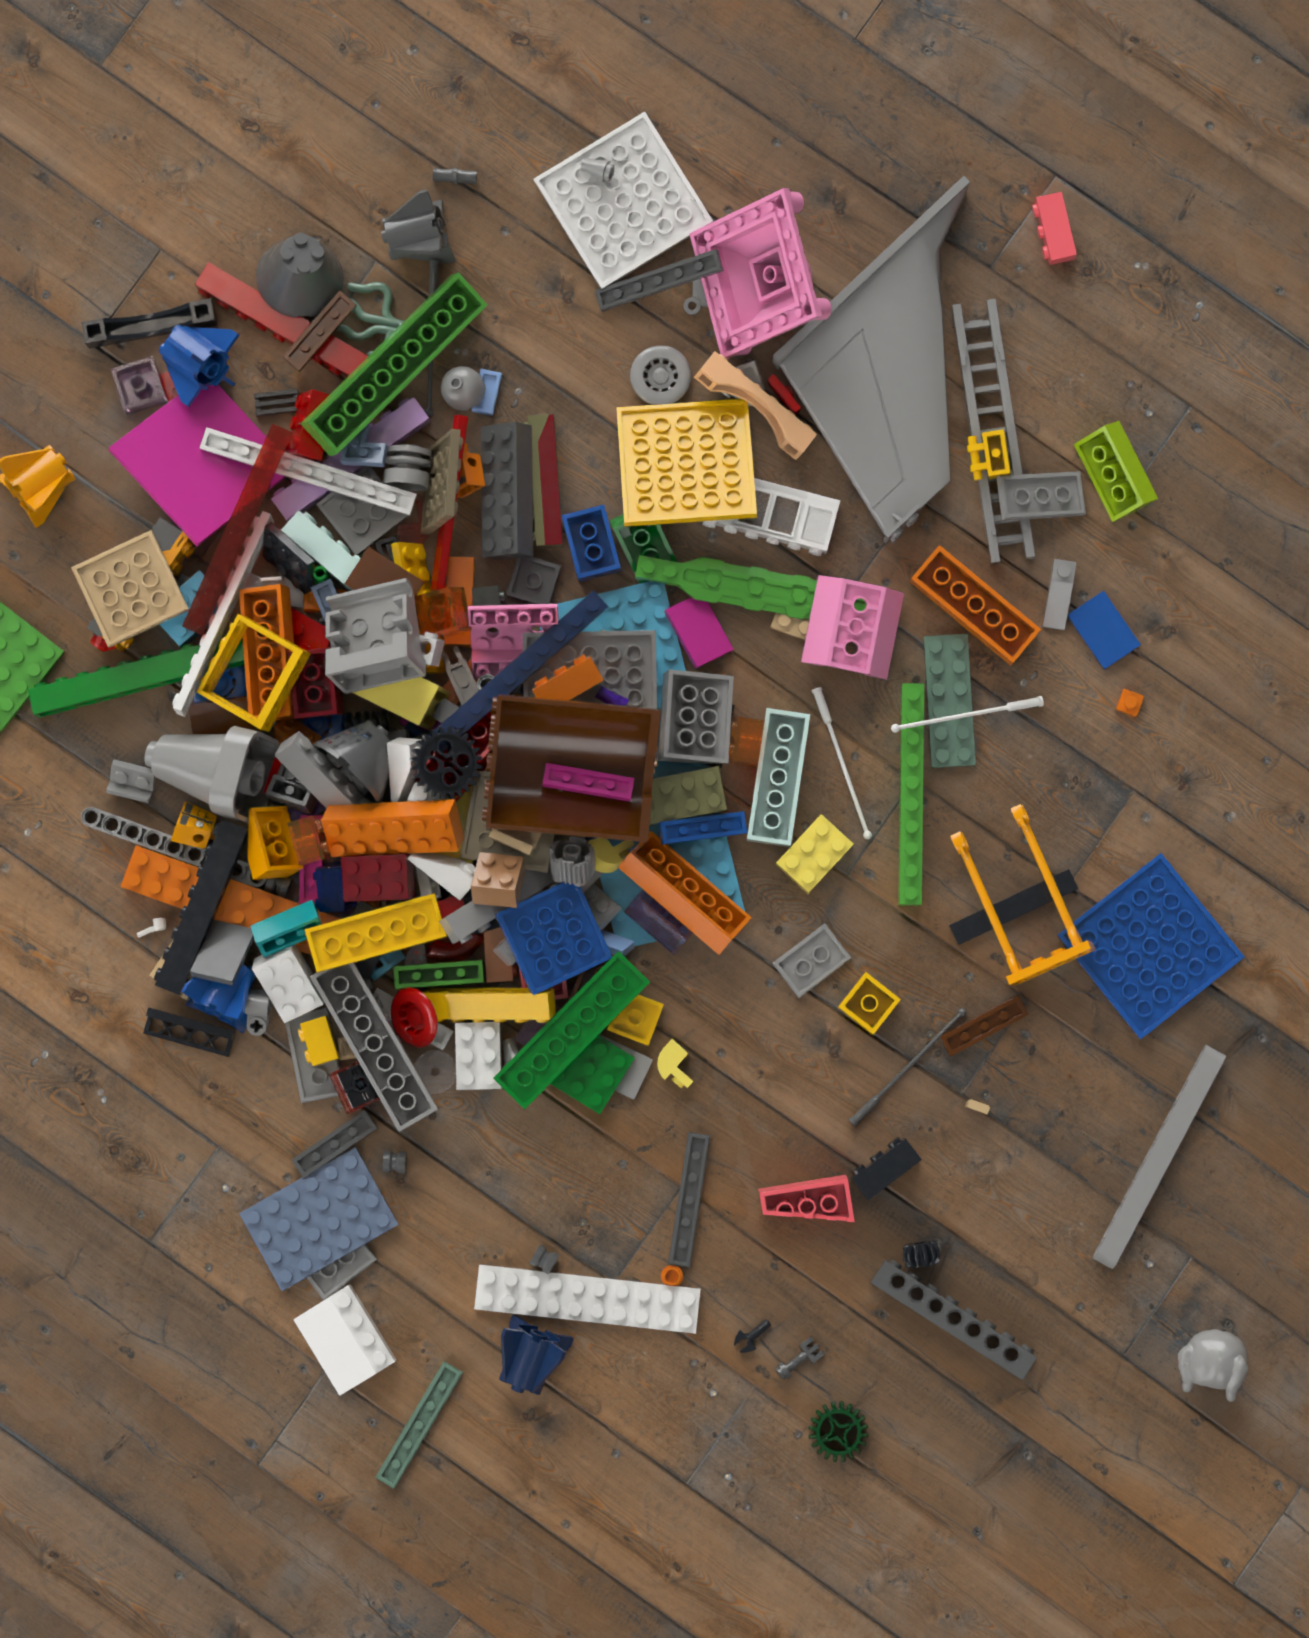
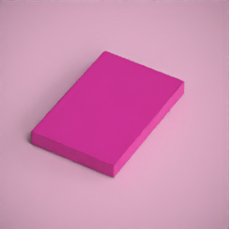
(698, 631)

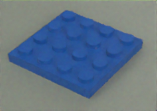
(553, 936)

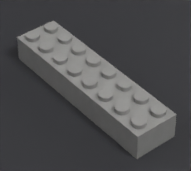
(375, 1045)

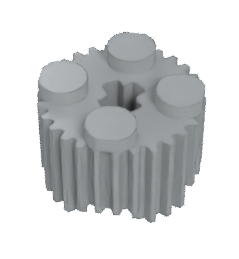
(572, 861)

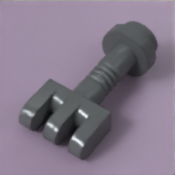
(807, 1353)

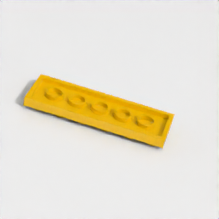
(413, 559)
(375, 933)

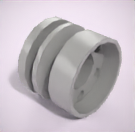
(407, 464)

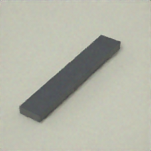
(659, 280)
(689, 1199)

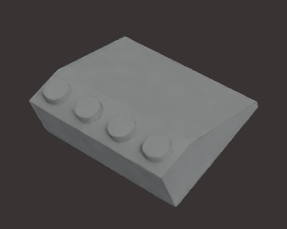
(695, 717)

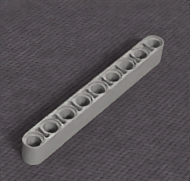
(164, 843)

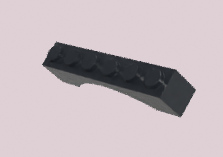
(125, 329)

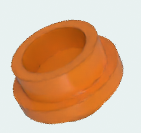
(672, 1275)

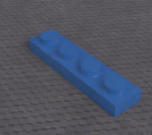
(702, 828)

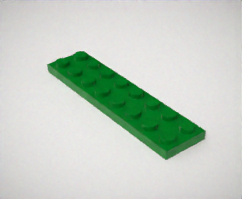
(571, 1030)

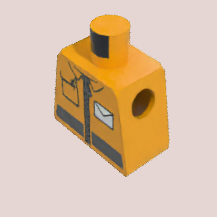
(194, 826)

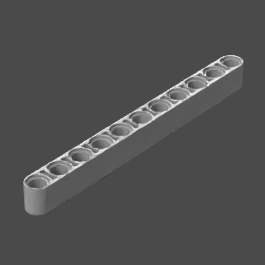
(1159, 1156)

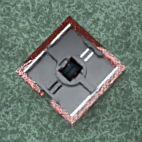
(353, 1087)

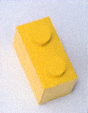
(319, 1041)

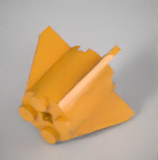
(36, 480)

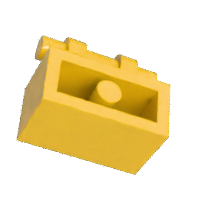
(996, 455)

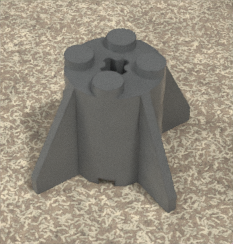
(418, 231)

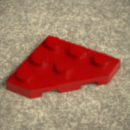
(307, 632)

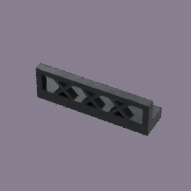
(189, 1023)

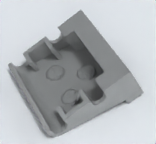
(373, 637)

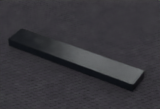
(1012, 907)

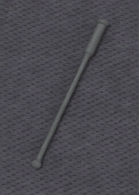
(433, 285)
(876, 1098)

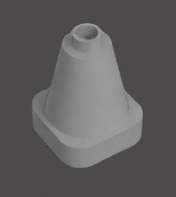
(217, 768)

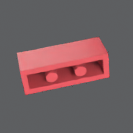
(1054, 228)

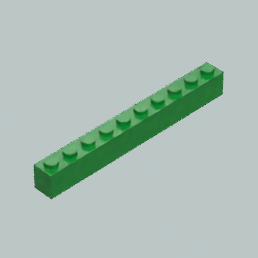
(118, 681)

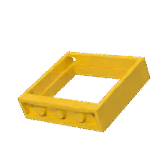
(281, 689)

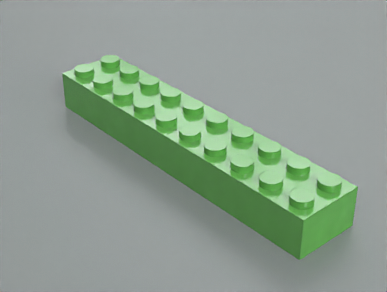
(394, 364)

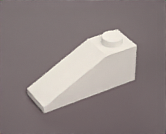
(399, 767)
(449, 872)

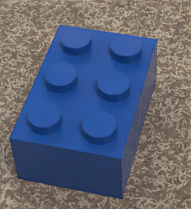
(591, 543)

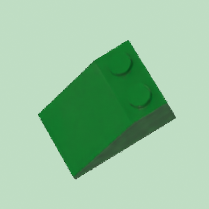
(643, 541)

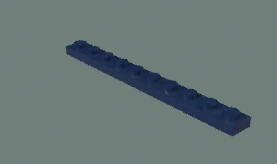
(525, 665)

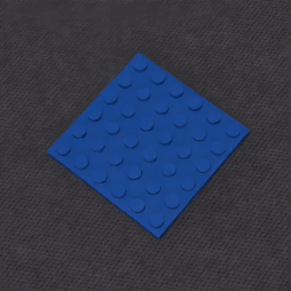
(1152, 946)

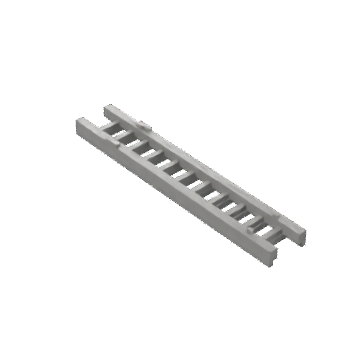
(972, 412)

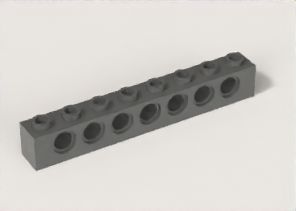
(1018, 1366)

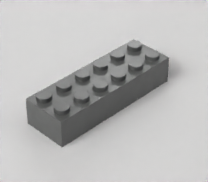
(507, 491)

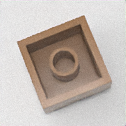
(498, 880)

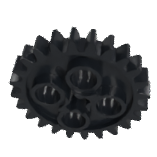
(435, 779)

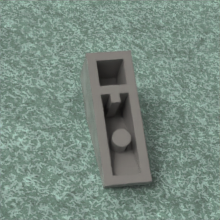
(1059, 594)

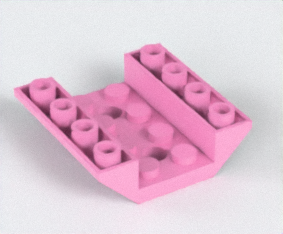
(837, 622)
(497, 650)

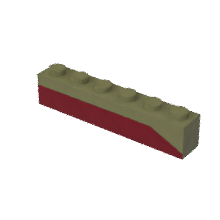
(545, 483)

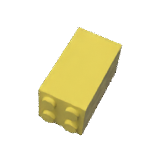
(409, 699)

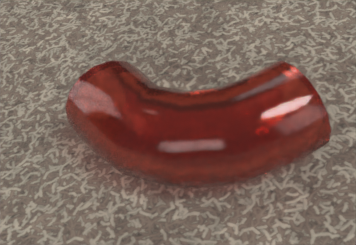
(448, 952)

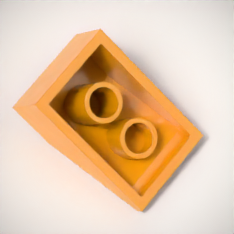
(270, 843)

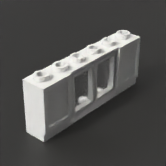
(787, 517)

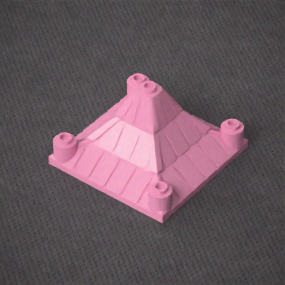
(764, 275)

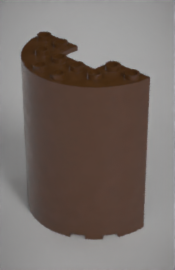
(575, 735)

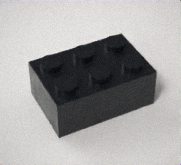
(885, 1167)

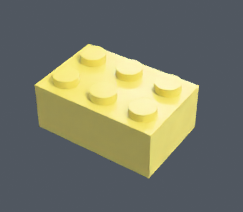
(814, 854)

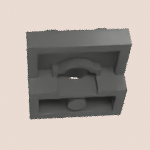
(290, 792)

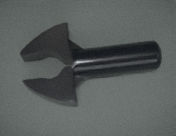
(752, 1335)

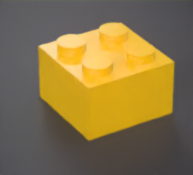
(869, 1003)

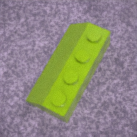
(1115, 471)

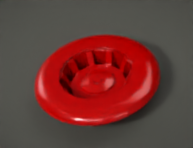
(414, 1017)

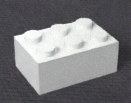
(287, 982)
(477, 1055)

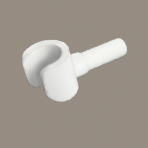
(159, 925)

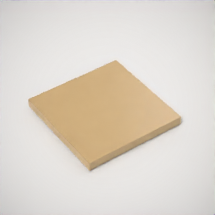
(130, 588)

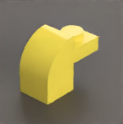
(609, 857)
(668, 1061)

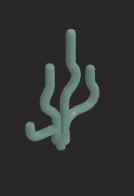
(387, 322)

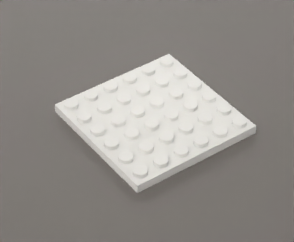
(633, 215)

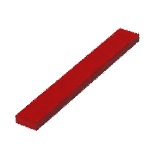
(445, 531)

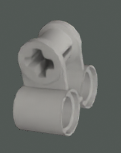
(257, 1008)

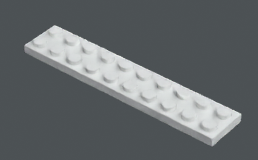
(587, 1299)

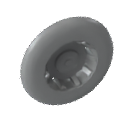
(660, 375)

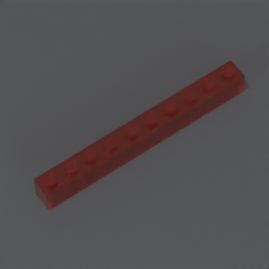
(237, 529)

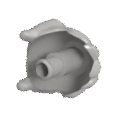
(1214, 1361)

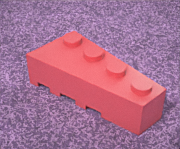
(810, 1199)

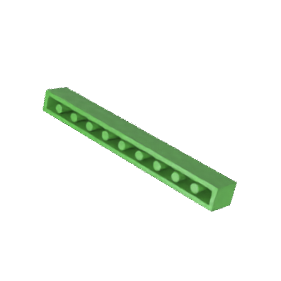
(911, 796)

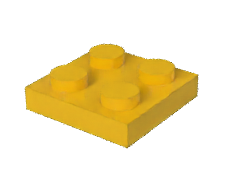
(637, 1020)

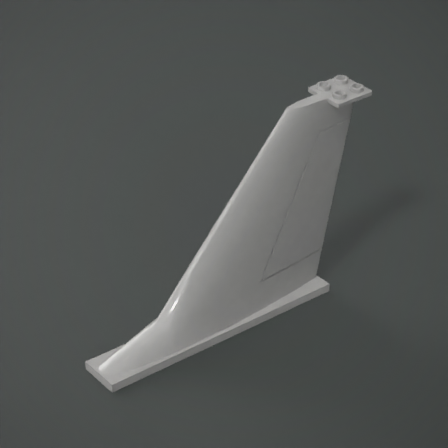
(879, 373)

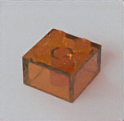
(443, 612)
(747, 742)
(309, 840)

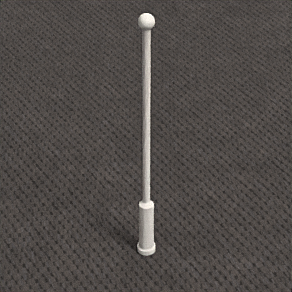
(1011, 706)
(827, 720)

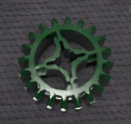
(828, 1436)

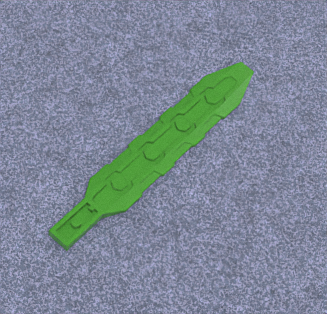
(736, 585)

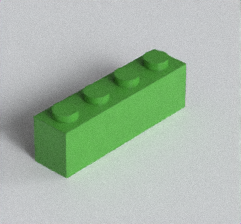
(439, 974)

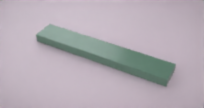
(419, 1424)

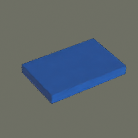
(1103, 630)

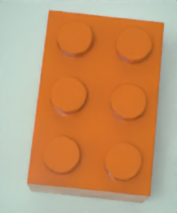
(569, 681)

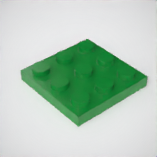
(595, 1074)

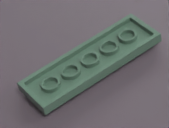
(948, 695)

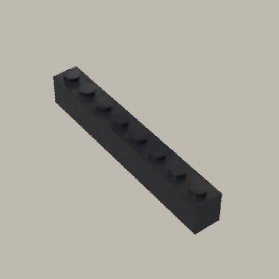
(202, 906)

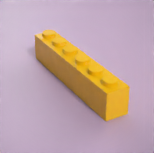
(492, 1004)

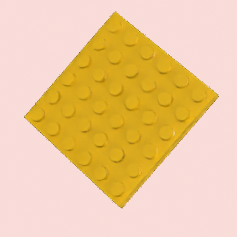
(686, 462)

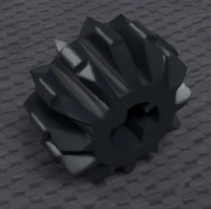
(921, 1254)

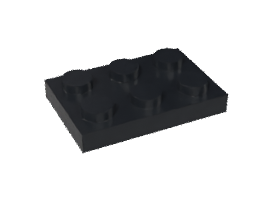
(288, 558)

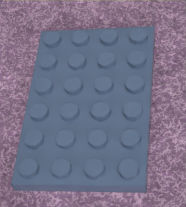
(319, 1219)

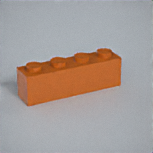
(461, 574)

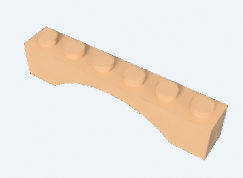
(790, 432)

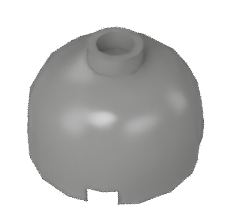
(462, 388)

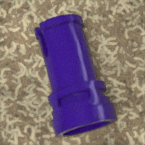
(610, 698)

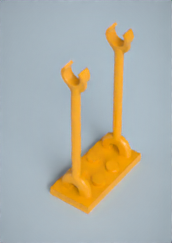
(1059, 956)

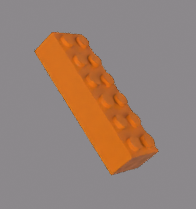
(975, 605)
(262, 656)
(393, 828)
(685, 893)

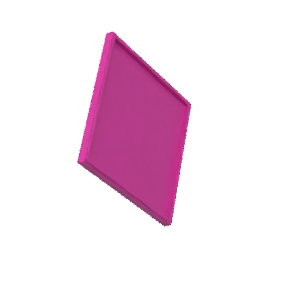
(187, 482)

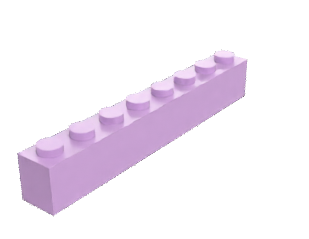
(392, 430)

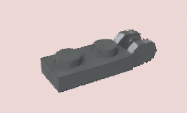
(460, 676)

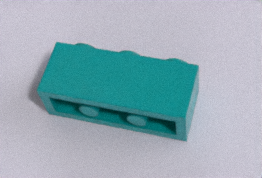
(285, 928)

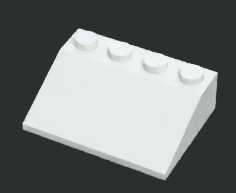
(345, 1339)

